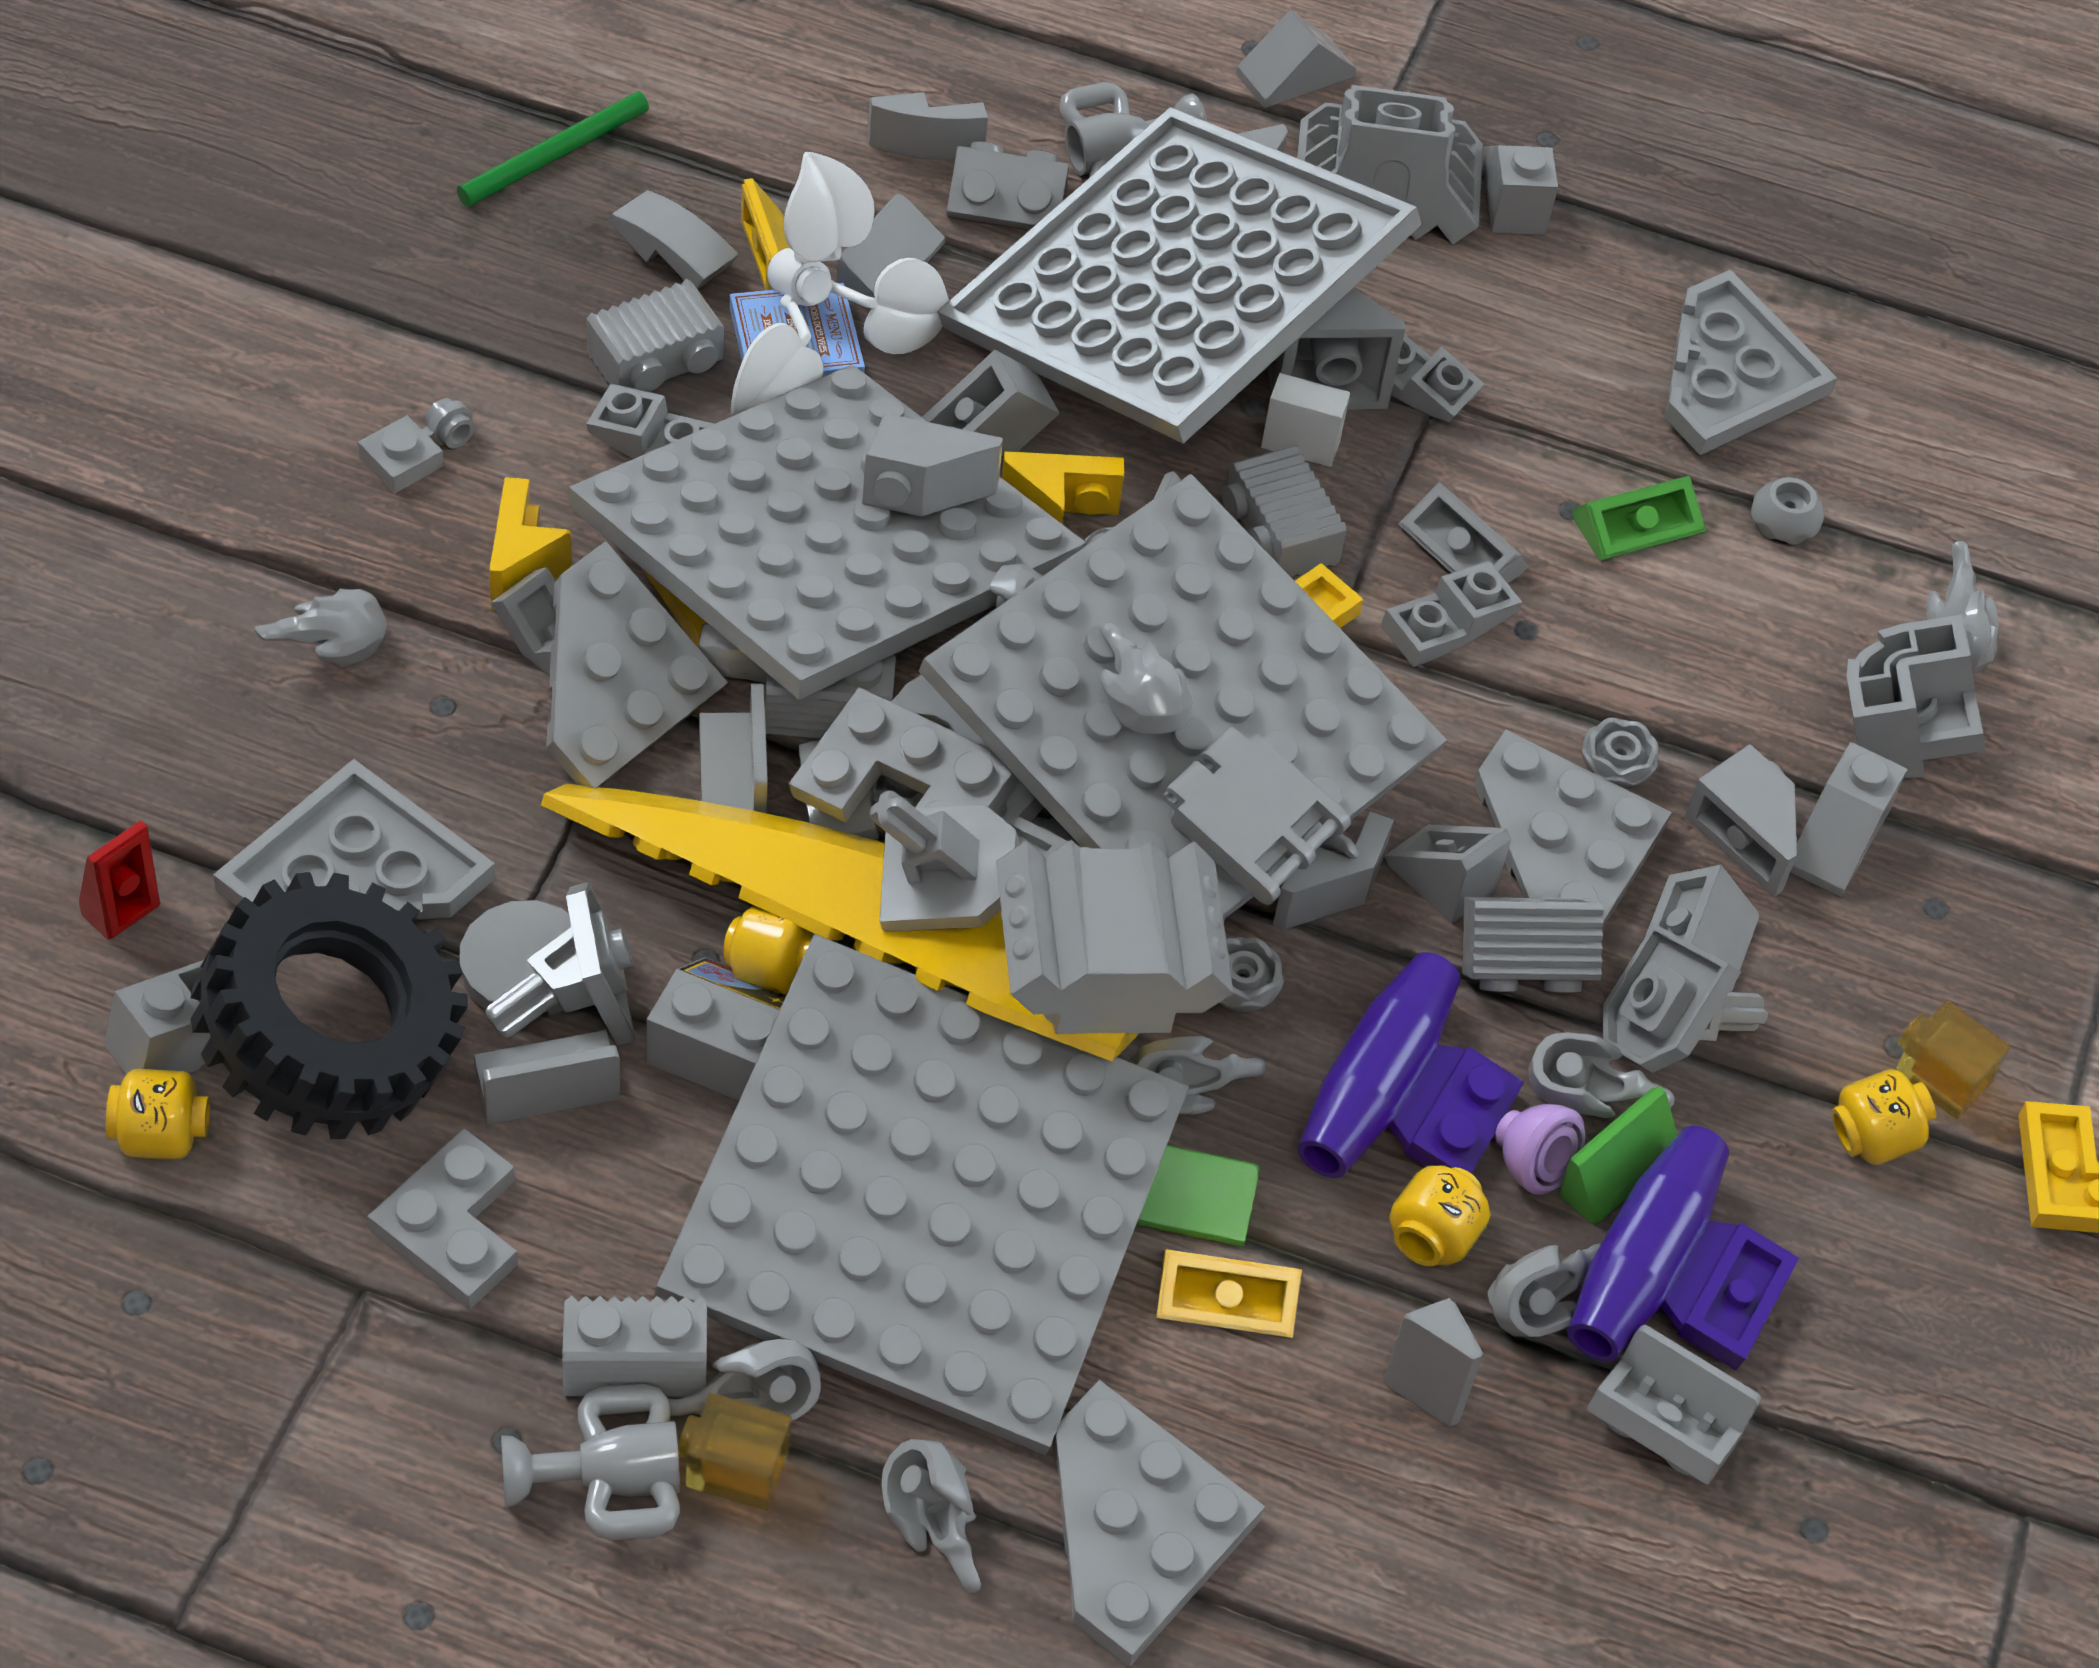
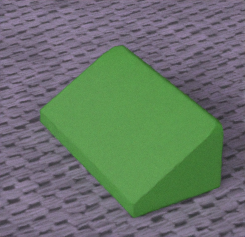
(1640, 518)
(1614, 1160)
(1201, 1196)

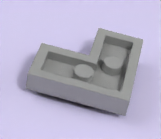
(436, 1224)

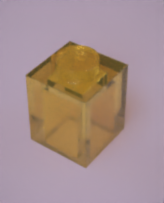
(1951, 1057)
(735, 1450)

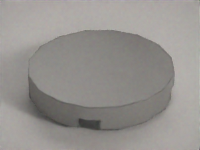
(501, 942)

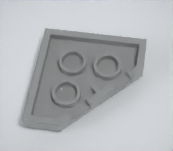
(1736, 366)
(617, 670)
(1566, 824)
(373, 835)
(1139, 1521)

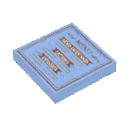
(829, 323)

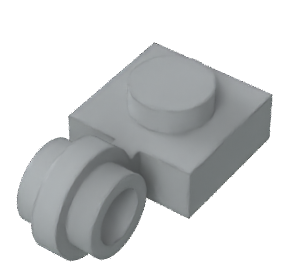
(407, 453)

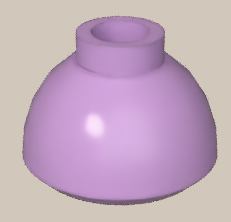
(1540, 1144)

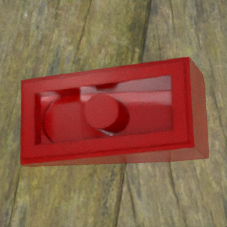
(120, 882)

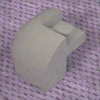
(1916, 694)

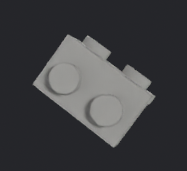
(1005, 186)
(1675, 1404)

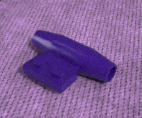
(1398, 1076)
(1666, 1253)

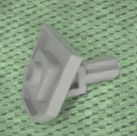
(939, 864)
(575, 972)
(1674, 999)

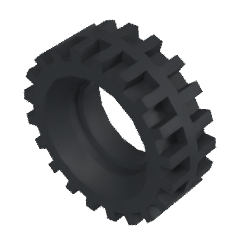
(291, 1063)

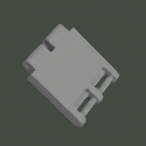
(1252, 810)

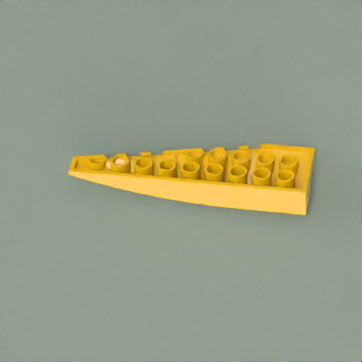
(818, 882)

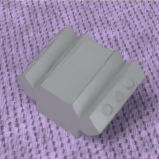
(1403, 149)
(1113, 935)

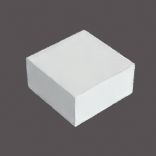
(1307, 417)

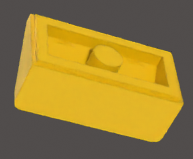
(763, 227)
(1228, 1293)

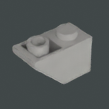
(153, 1024)

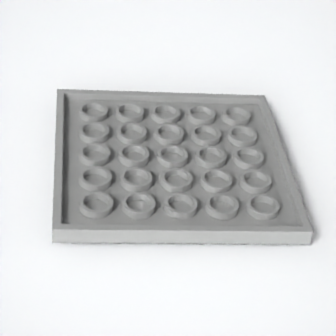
(1179, 272)
(781, 557)
(1250, 655)
(925, 1195)

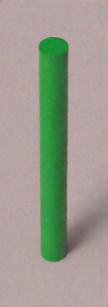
(552, 149)

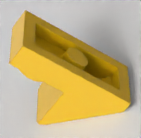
(1067, 482)
(521, 542)

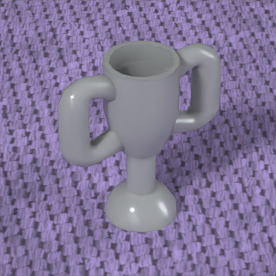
(1100, 137)
(610, 1462)

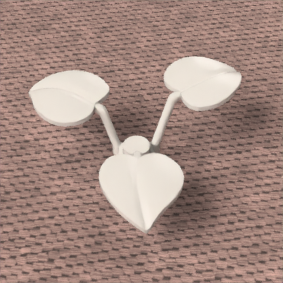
(824, 213)

